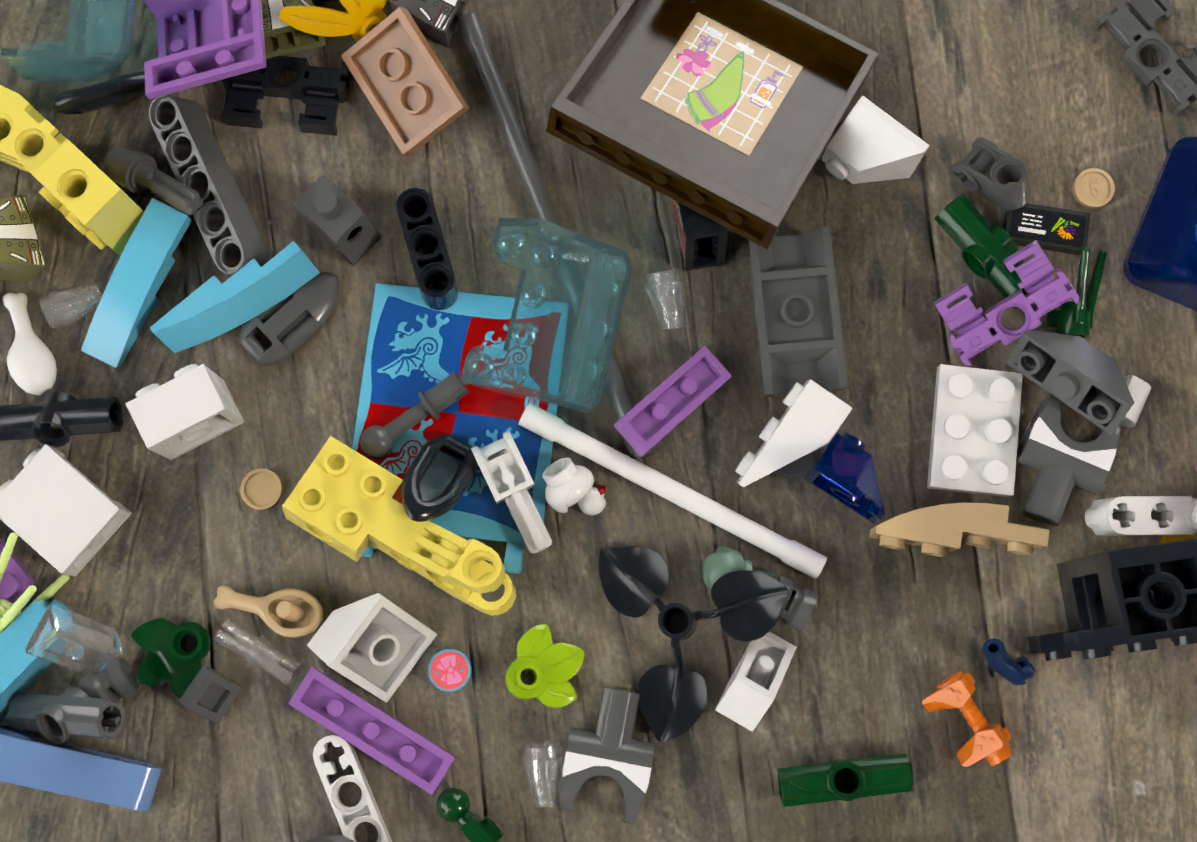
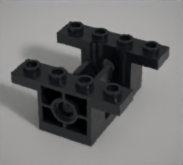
(1120, 601)

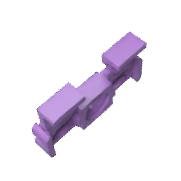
(1042, 296)

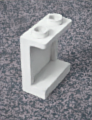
(59, 510)

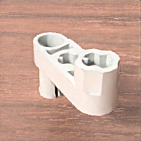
(1133, 516)

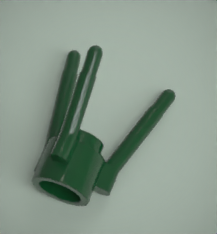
(1078, 318)

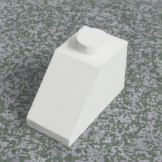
(756, 680)

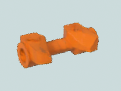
(988, 741)

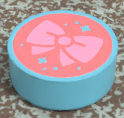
(450, 670)

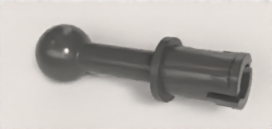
(379, 440)

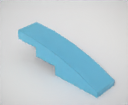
(134, 283)
(226, 305)

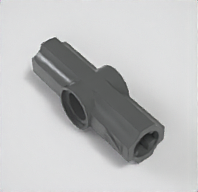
(66, 715)

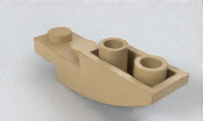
(944, 525)

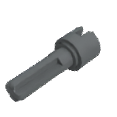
(140, 173)

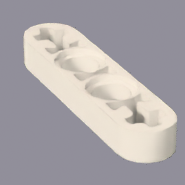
(367, 808)

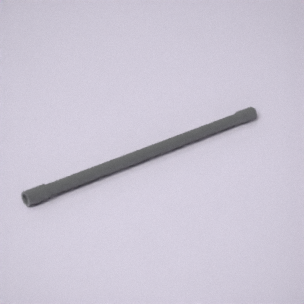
(480, 49)

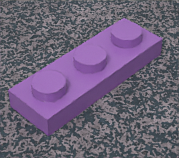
(672, 401)

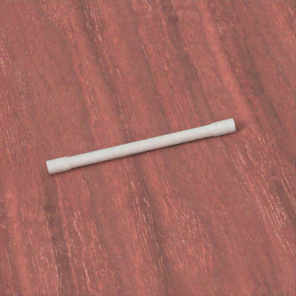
(789, 551)

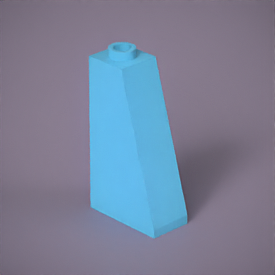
(17, 668)

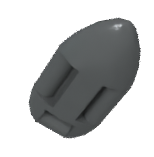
(291, 320)

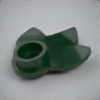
(166, 654)

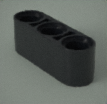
(427, 231)

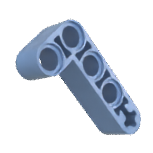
(76, 771)

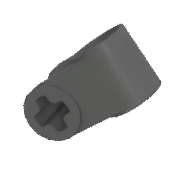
(987, 172)

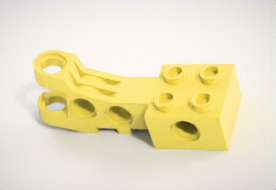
(68, 176)
(356, 505)

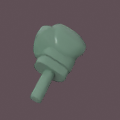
(726, 561)

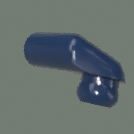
(999, 661)

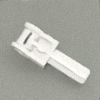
(510, 483)

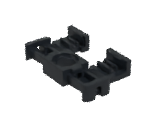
(319, 82)

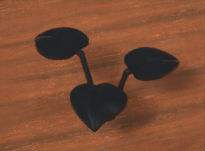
(747, 611)

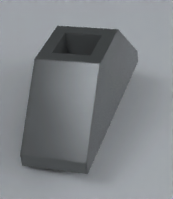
(1075, 375)

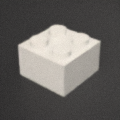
(184, 411)

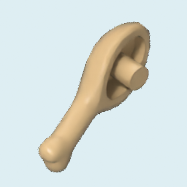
(285, 612)

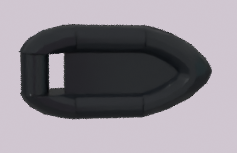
(100, 95)
(436, 479)

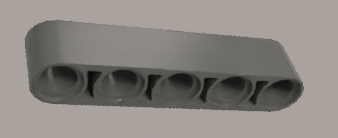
(202, 166)

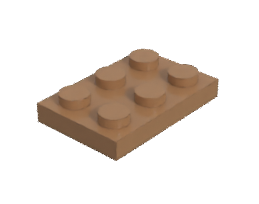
(405, 81)

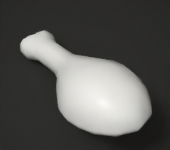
(28, 358)

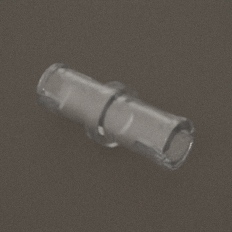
(257, 651)

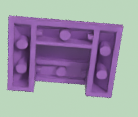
(203, 43)

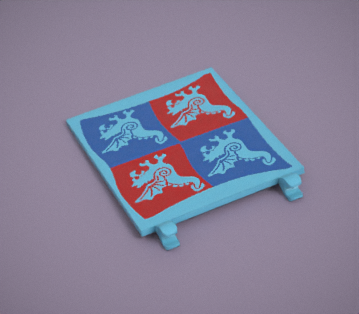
(415, 350)

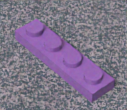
(372, 730)

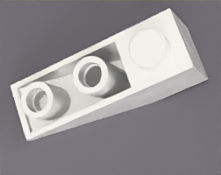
(805, 426)

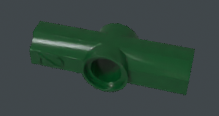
(982, 244)
(871, 778)

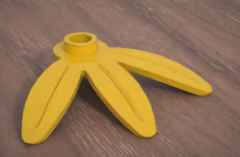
(328, 22)

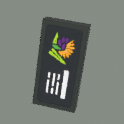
(1051, 226)

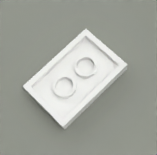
(975, 431)

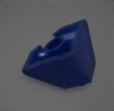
(848, 476)

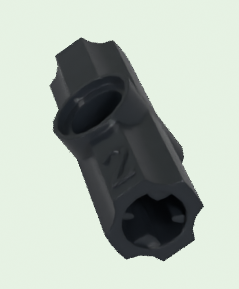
(59, 418)

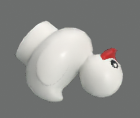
(572, 485)

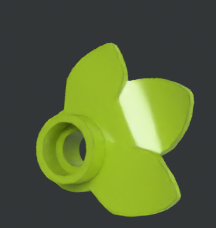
(550, 665)

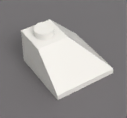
(872, 147)
(372, 644)

